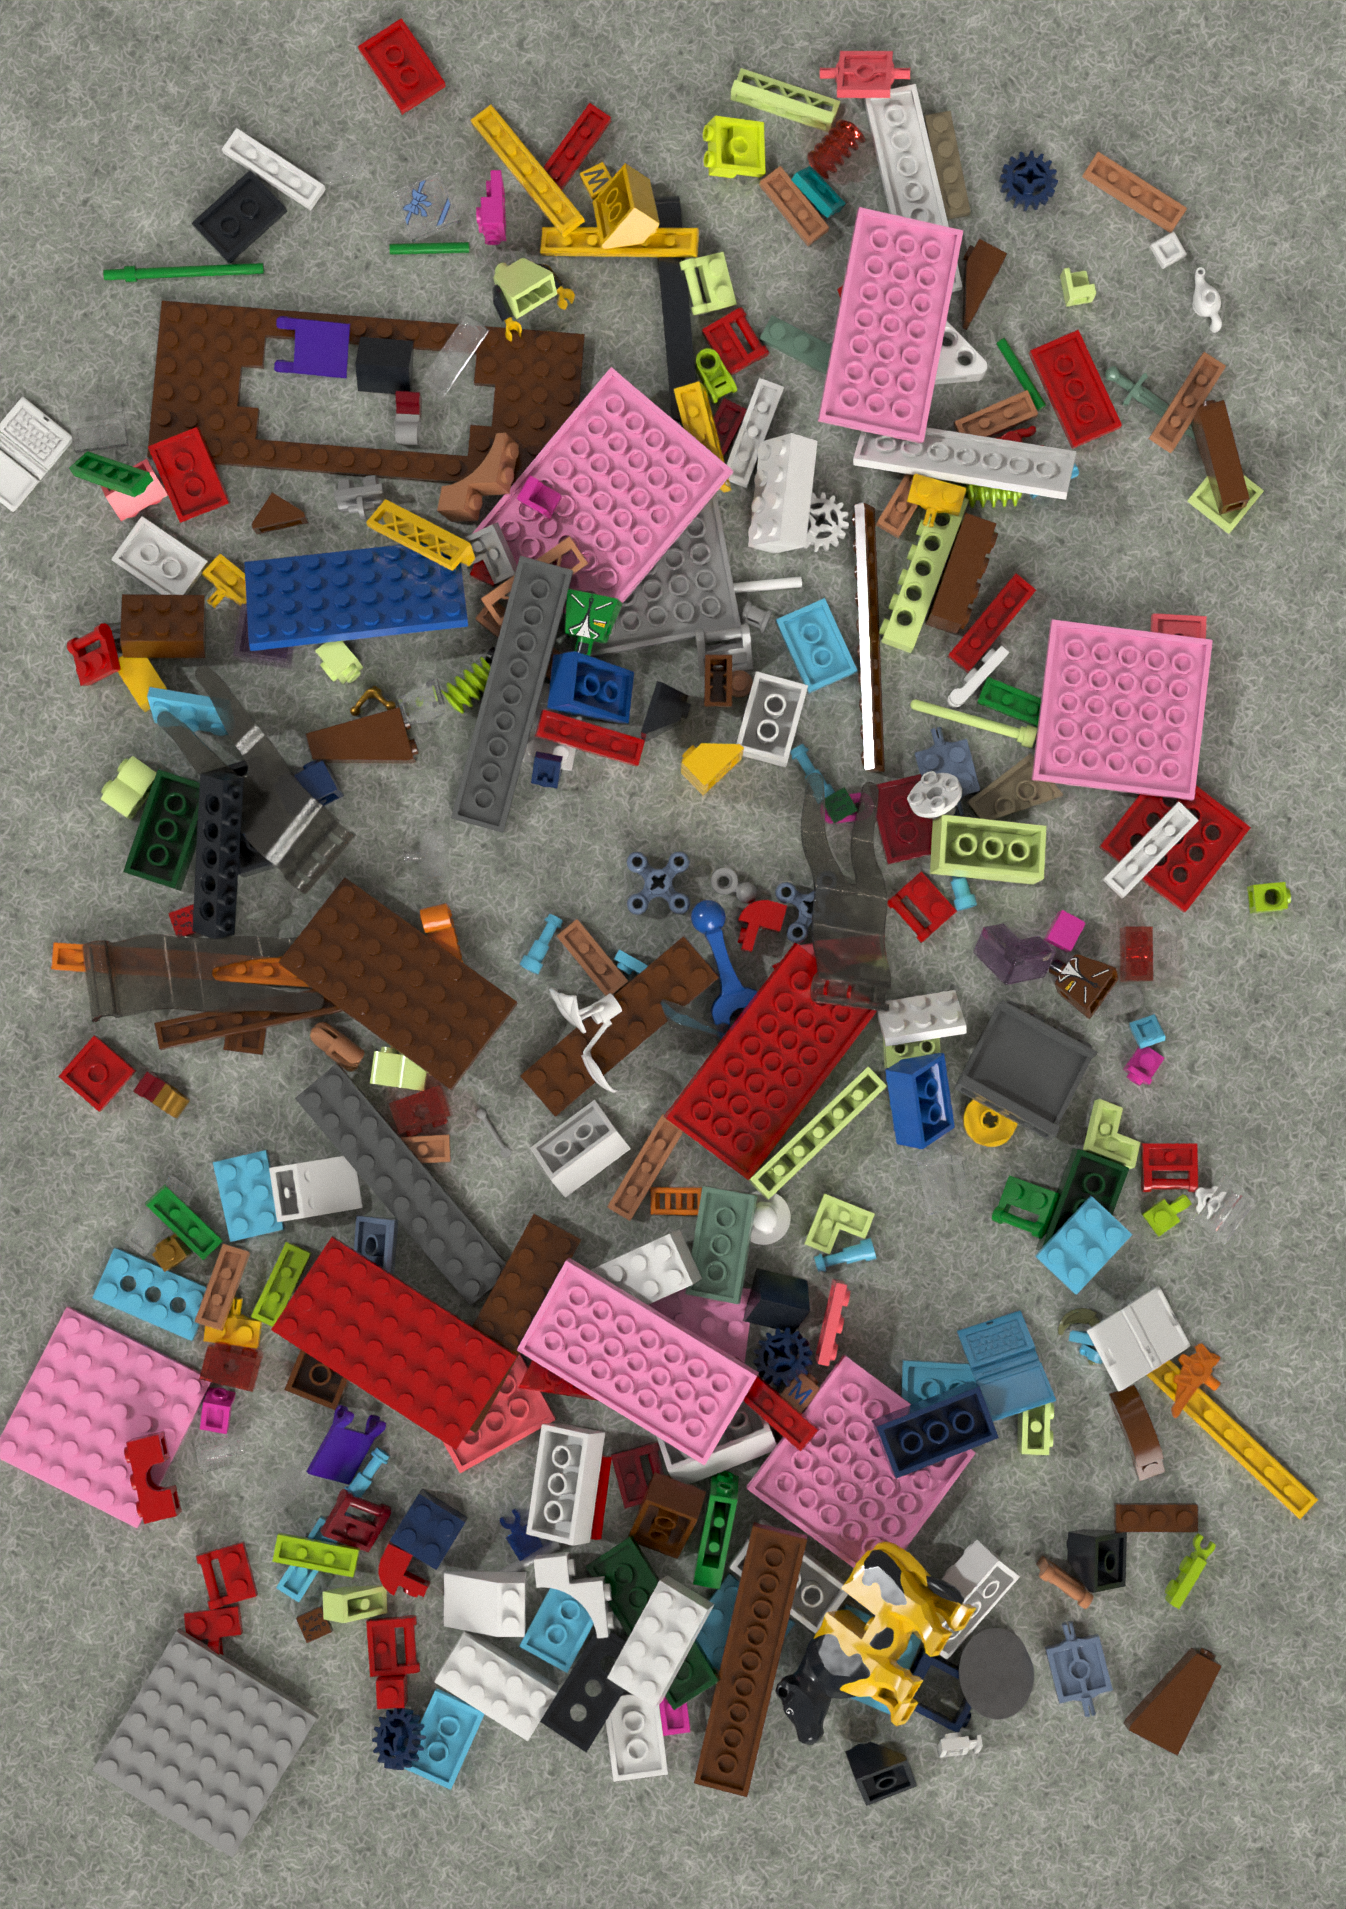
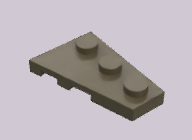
(1013, 792)

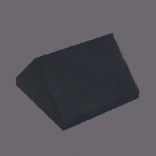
(384, 365)
(777, 1301)

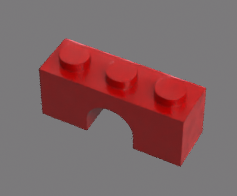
(154, 1501)

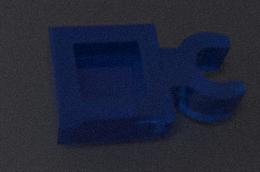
(520, 1542)

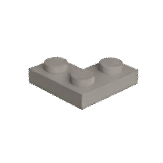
(492, 547)

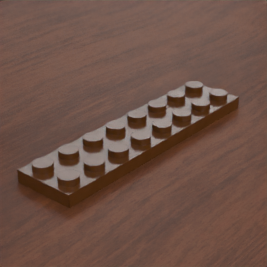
(674, 976)
(523, 1288)

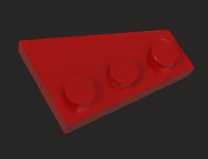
(543, 1380)

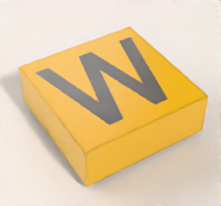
(595, 179)

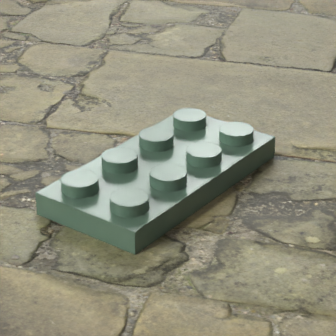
(722, 1243)

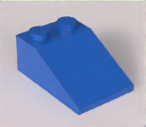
(590, 688)

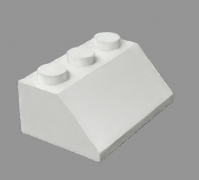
(579, 1148)

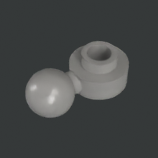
(745, 892)

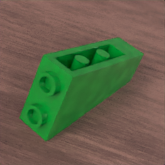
(716, 1529)

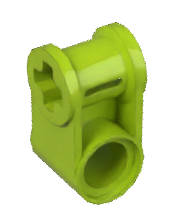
(716, 379)

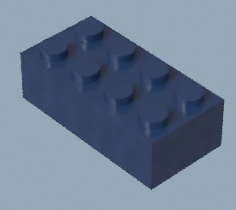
(935, 1429)

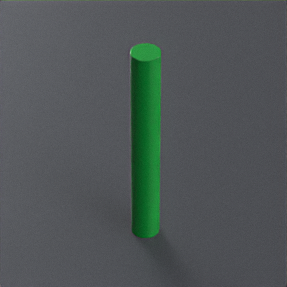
(429, 248)
(1020, 373)

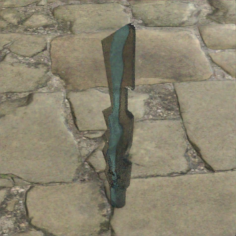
(690, 1020)

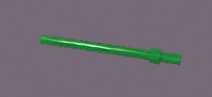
(132, 273)

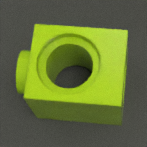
(1257, 900)

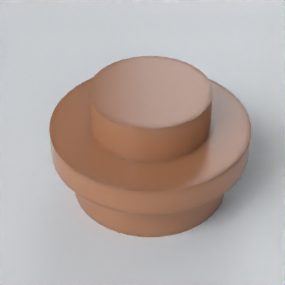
(741, 683)

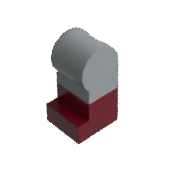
(408, 417)

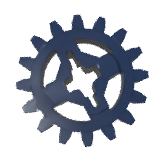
(1017, 180)
(781, 1368)
(398, 1739)

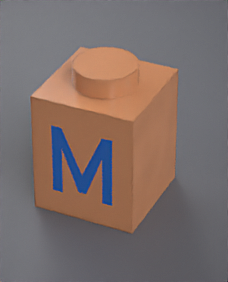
(801, 1393)

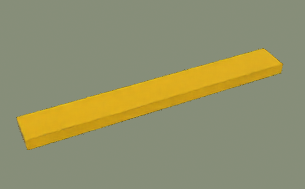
(1238, 1443)

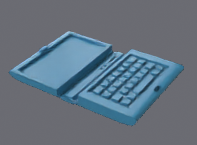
(1006, 1365)

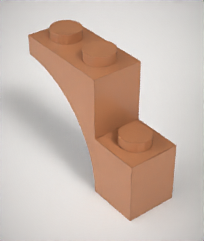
(493, 477)

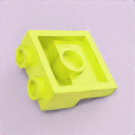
(734, 147)

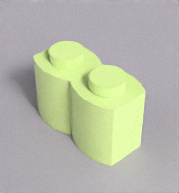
(130, 787)
(396, 1071)

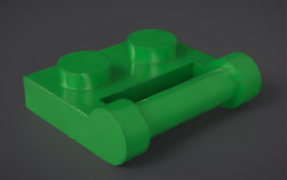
(1029, 1198)

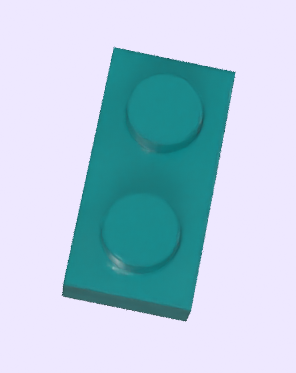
(818, 191)

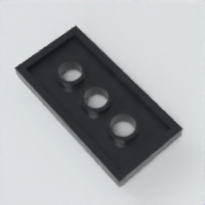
(573, 1692)

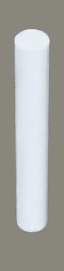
(764, 585)

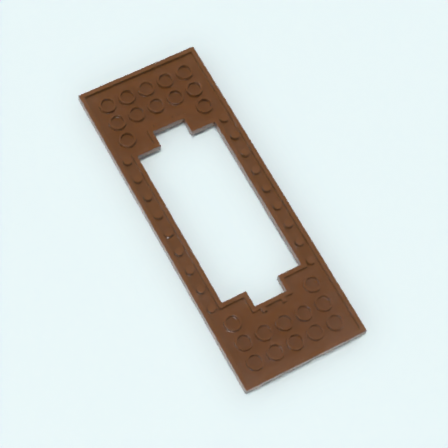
(209, 344)

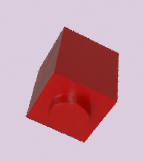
(391, 1691)

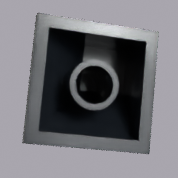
(665, 711)
(1098, 1558)
(879, 1771)

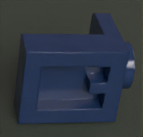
(546, 769)

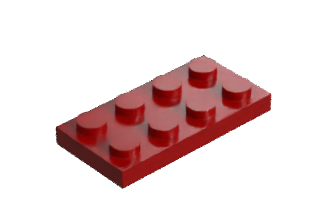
(1075, 389)

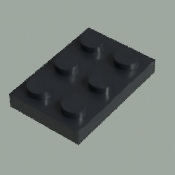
(239, 217)

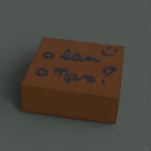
(313, 1624)

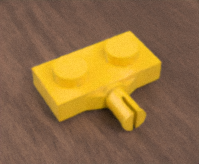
(935, 497)
(227, 580)
(238, 1329)

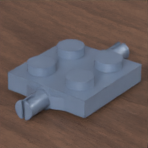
(951, 759)
(1078, 1668)

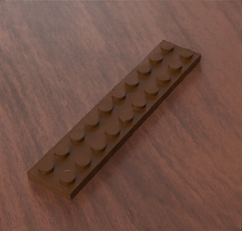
(750, 1659)

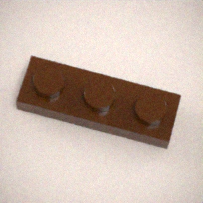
(1156, 1517)

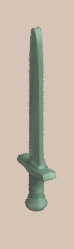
(1140, 394)

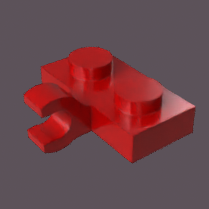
(214, 1625)

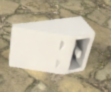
(315, 1188)

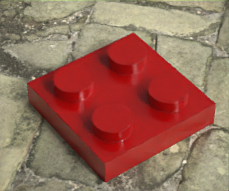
(97, 1073)

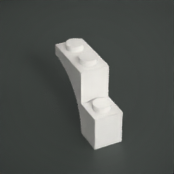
(556, 1572)

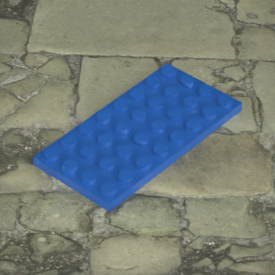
(350, 596)

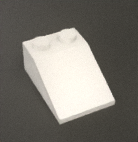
(486, 1602)

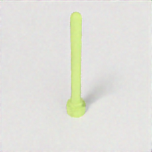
(1024, 735)

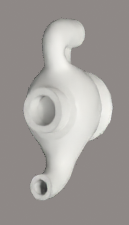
(1206, 300)

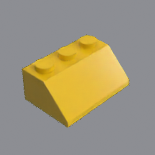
(626, 210)
(709, 763)

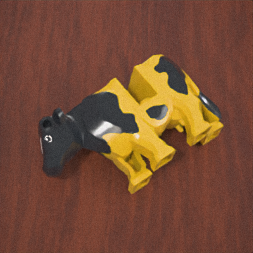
(861, 1658)

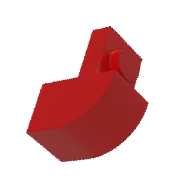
(757, 915)
(394, 1572)

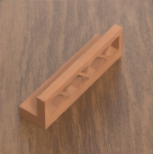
(549, 557)

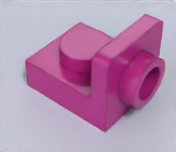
(1143, 1065)
(217, 1410)

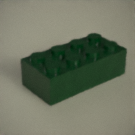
(166, 832)
(1085, 1177)

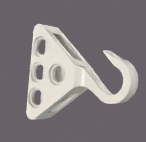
(949, 368)

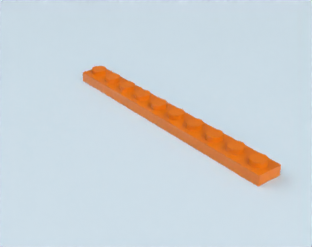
(261, 971)

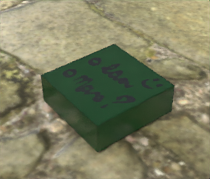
(839, 805)

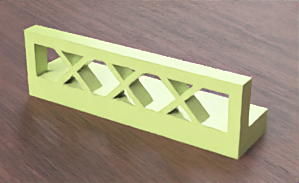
(783, 105)

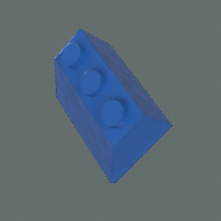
(920, 1100)

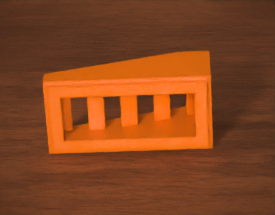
(690, 1210)

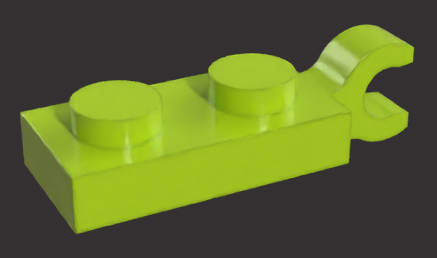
(1190, 1570)

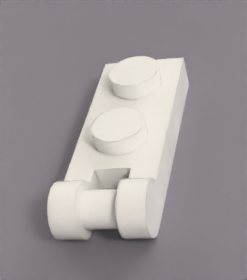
(976, 678)

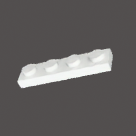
(273, 169)
(753, 431)
(1150, 849)

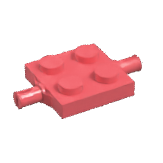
(864, 74)

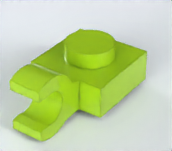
(1163, 1215)

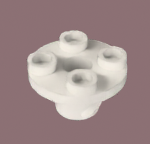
(935, 795)
(770, 1219)

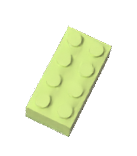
(988, 849)

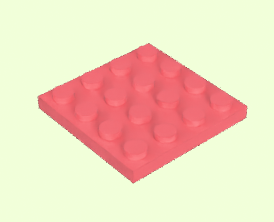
(511, 1418)

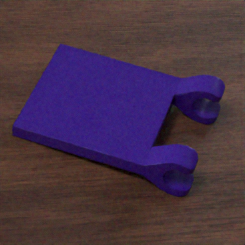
(319, 347)
(344, 1447)

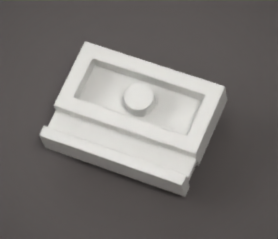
(956, 1745)

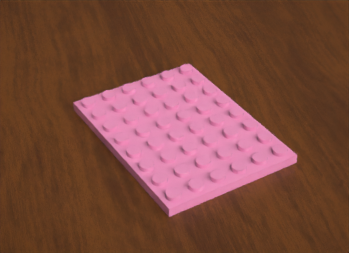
(624, 485)

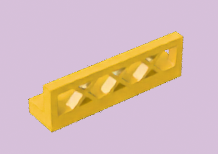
(698, 419)
(424, 531)

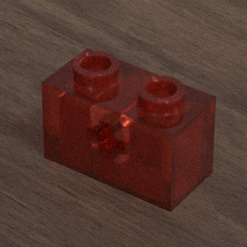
(1136, 954)
(405, 1108)
(218, 1372)

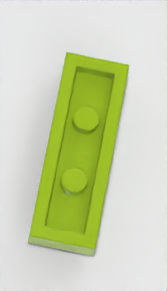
(281, 1283)
(316, 1554)

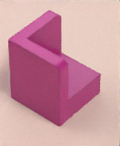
(539, 497)
(1064, 931)

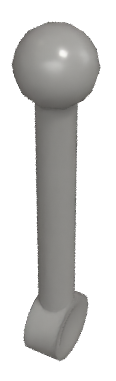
(505, 1151)

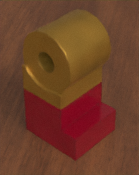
(161, 1094)

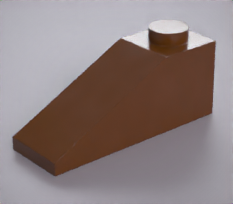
(979, 273)

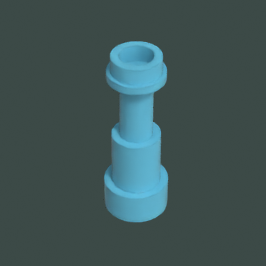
(800, 753)
(962, 893)
(540, 947)
(849, 1255)
(363, 1479)

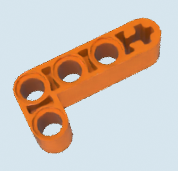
(441, 928)

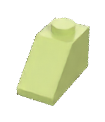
(354, 1603)

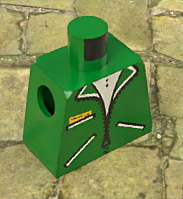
(590, 618)

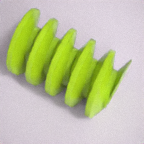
(983, 493)
(468, 687)

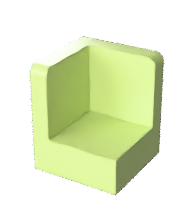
(1076, 287)

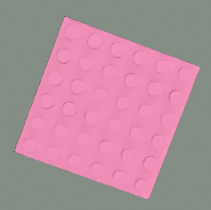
(1122, 710)
(88, 1401)
(841, 1480)

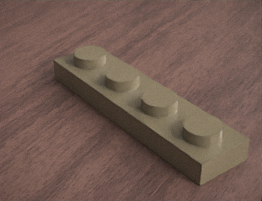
(947, 164)

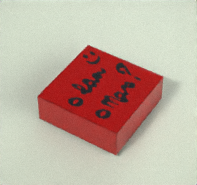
(182, 920)

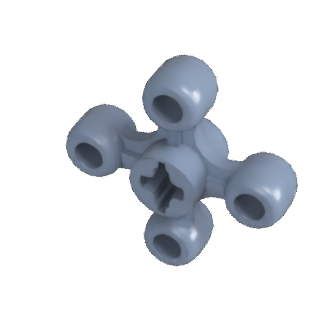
(649, 873)
(804, 917)

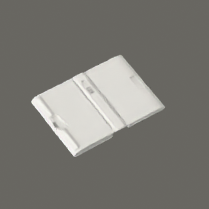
(37, 437)
(1138, 1338)

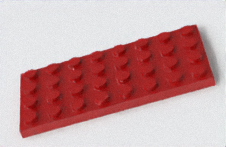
(767, 1066)
(394, 1342)

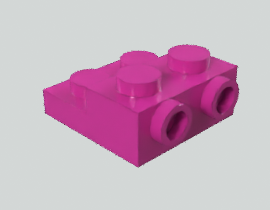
(492, 214)

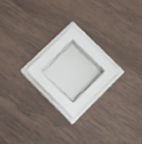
(1168, 250)

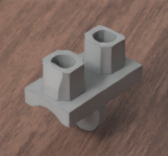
(359, 498)

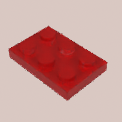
(401, 66)
(189, 474)

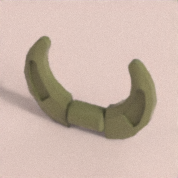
(1079, 1315)

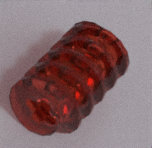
(834, 146)

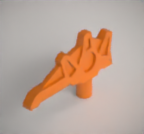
(1194, 1372)

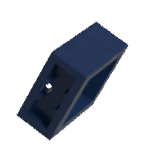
(920, 1669)

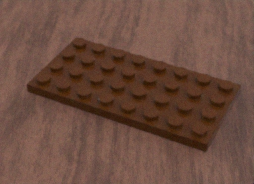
(398, 983)

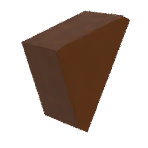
(277, 515)

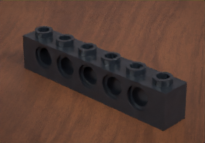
(217, 854)

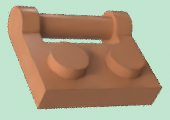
(1067, 1583)

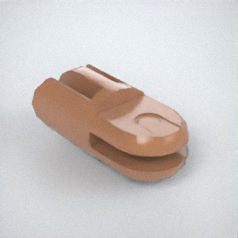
(337, 1046)

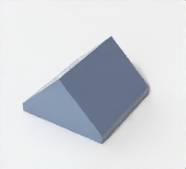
(377, 1240)

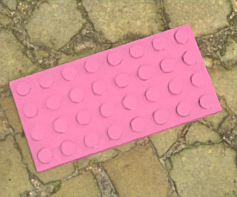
(890, 325)
(637, 1361)

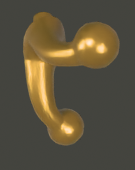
(370, 693)

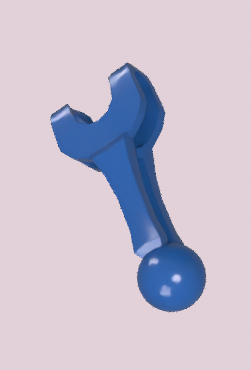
(708, 919)

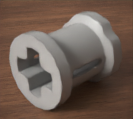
(755, 616)

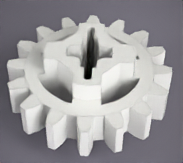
(829, 526)

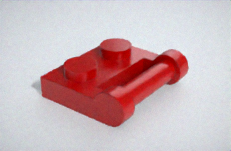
(728, 346)
(99, 662)
(927, 901)
(1169, 1158)
(235, 1572)
(383, 1646)

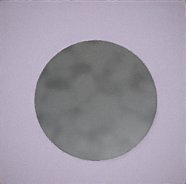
(996, 1673)

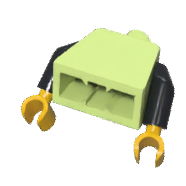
(523, 288)

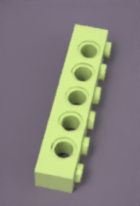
(906, 636)
(817, 1133)

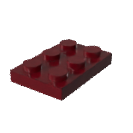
(900, 829)

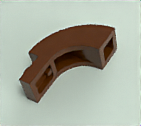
(1138, 1432)

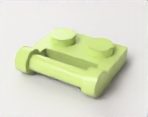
(714, 280)

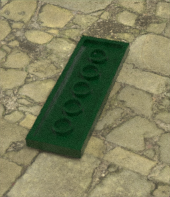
(631, 1587)

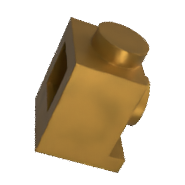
(171, 1252)

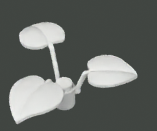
(600, 1012)

